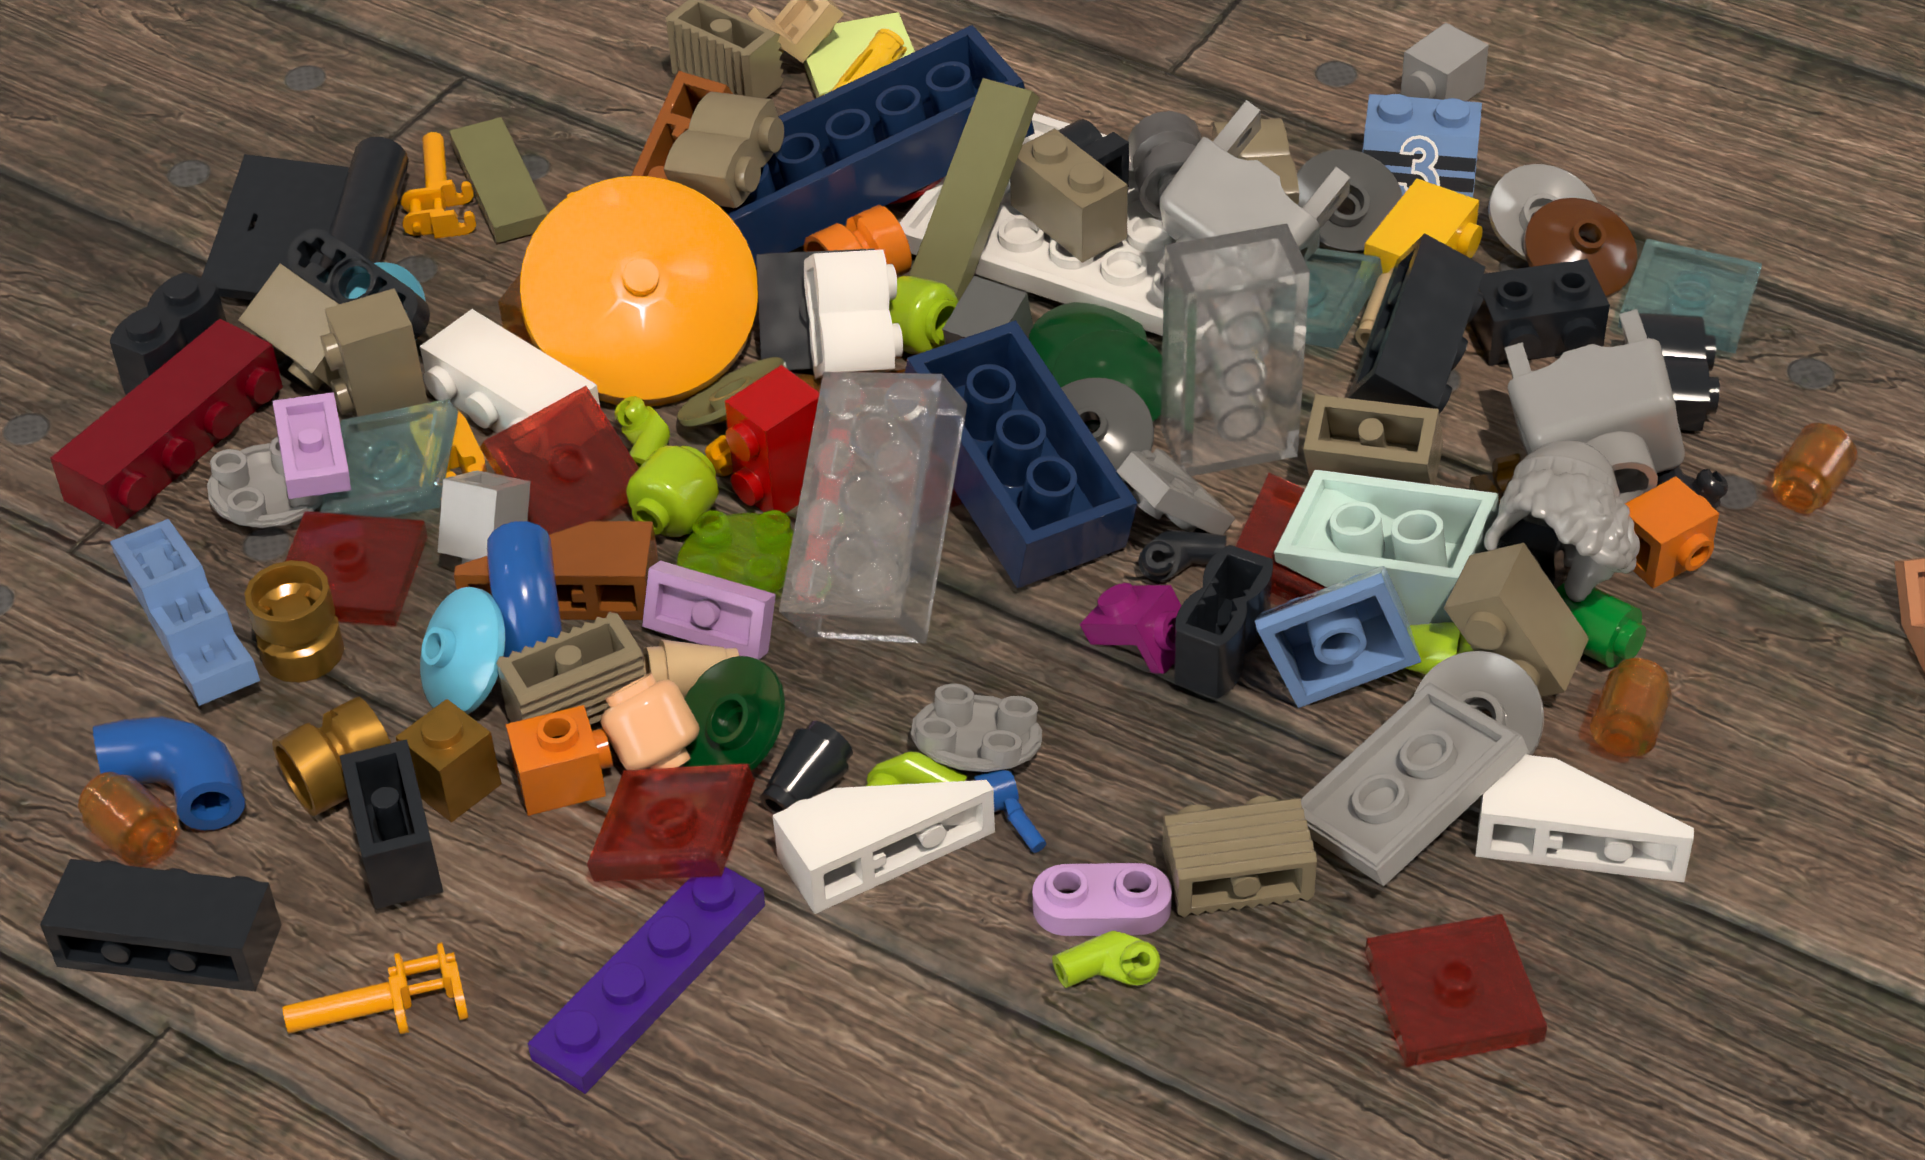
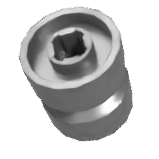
(1157, 153)

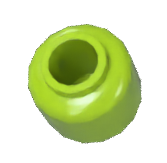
(921, 312)
(673, 489)

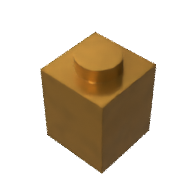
(452, 759)

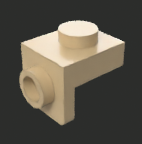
(800, 25)

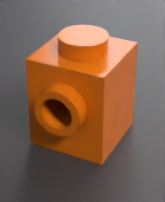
(1673, 531)
(558, 759)

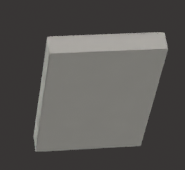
(1409, 782)

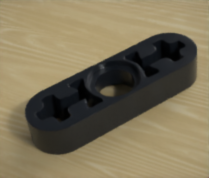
(349, 264)

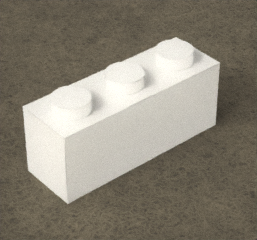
(494, 373)

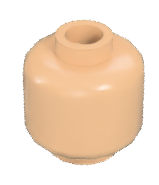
(649, 724)

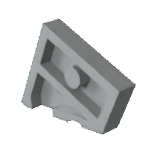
(1169, 490)

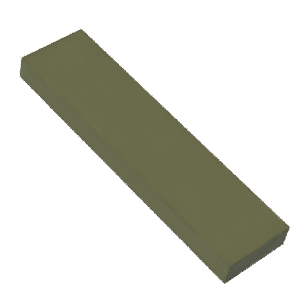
(975, 185)

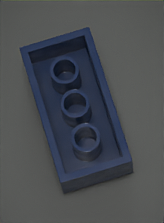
(1028, 458)

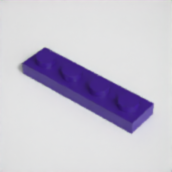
(645, 977)

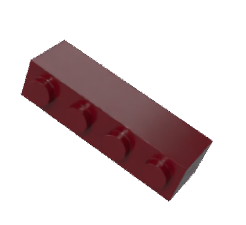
(167, 423)

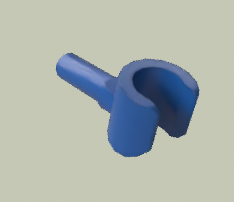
(1007, 799)

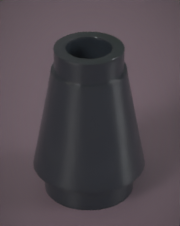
(808, 766)

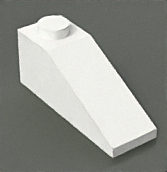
(1573, 821)
(875, 833)

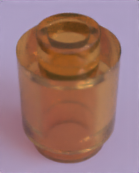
(1814, 467)
(1631, 708)
(127, 818)

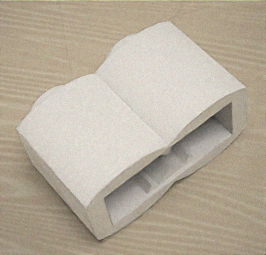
(851, 312)

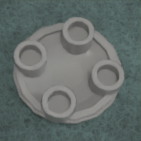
(252, 487)
(977, 730)

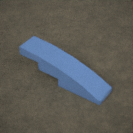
(185, 611)

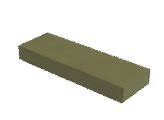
(498, 179)

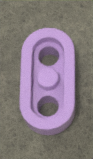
(1101, 899)

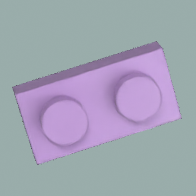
(311, 445)
(708, 609)

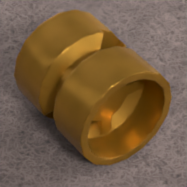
(294, 621)
(312, 754)

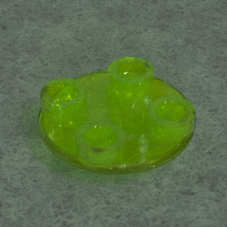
(740, 548)

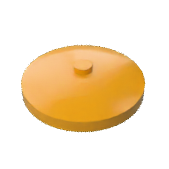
(640, 289)

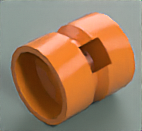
(867, 230)

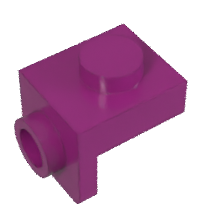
(1137, 617)

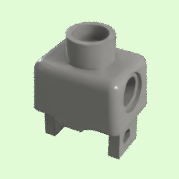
(1228, 195)
(1605, 398)

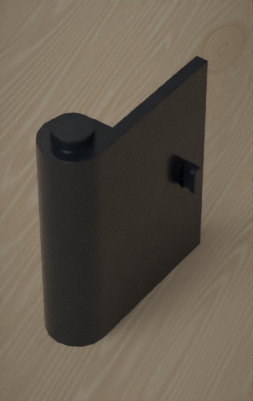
(297, 196)

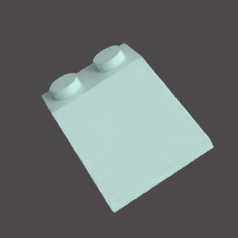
(1368, 522)

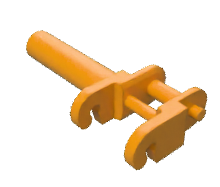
(428, 204)
(381, 996)

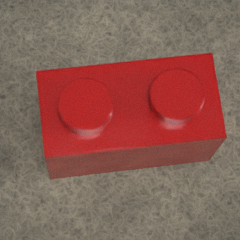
(771, 439)

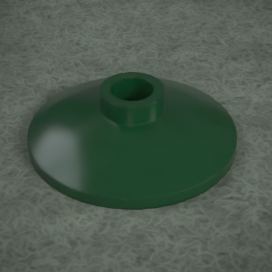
(737, 712)

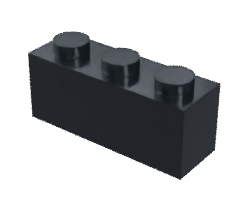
(1420, 327)
(162, 924)

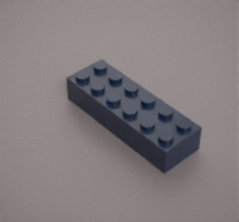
(869, 142)

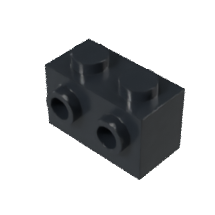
(1543, 307)

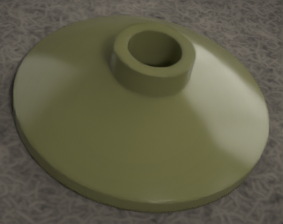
(709, 404)

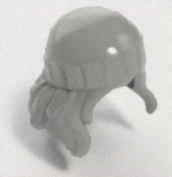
(1577, 496)

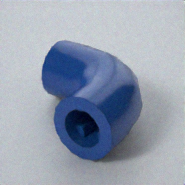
(524, 584)
(177, 755)

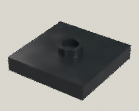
(784, 308)

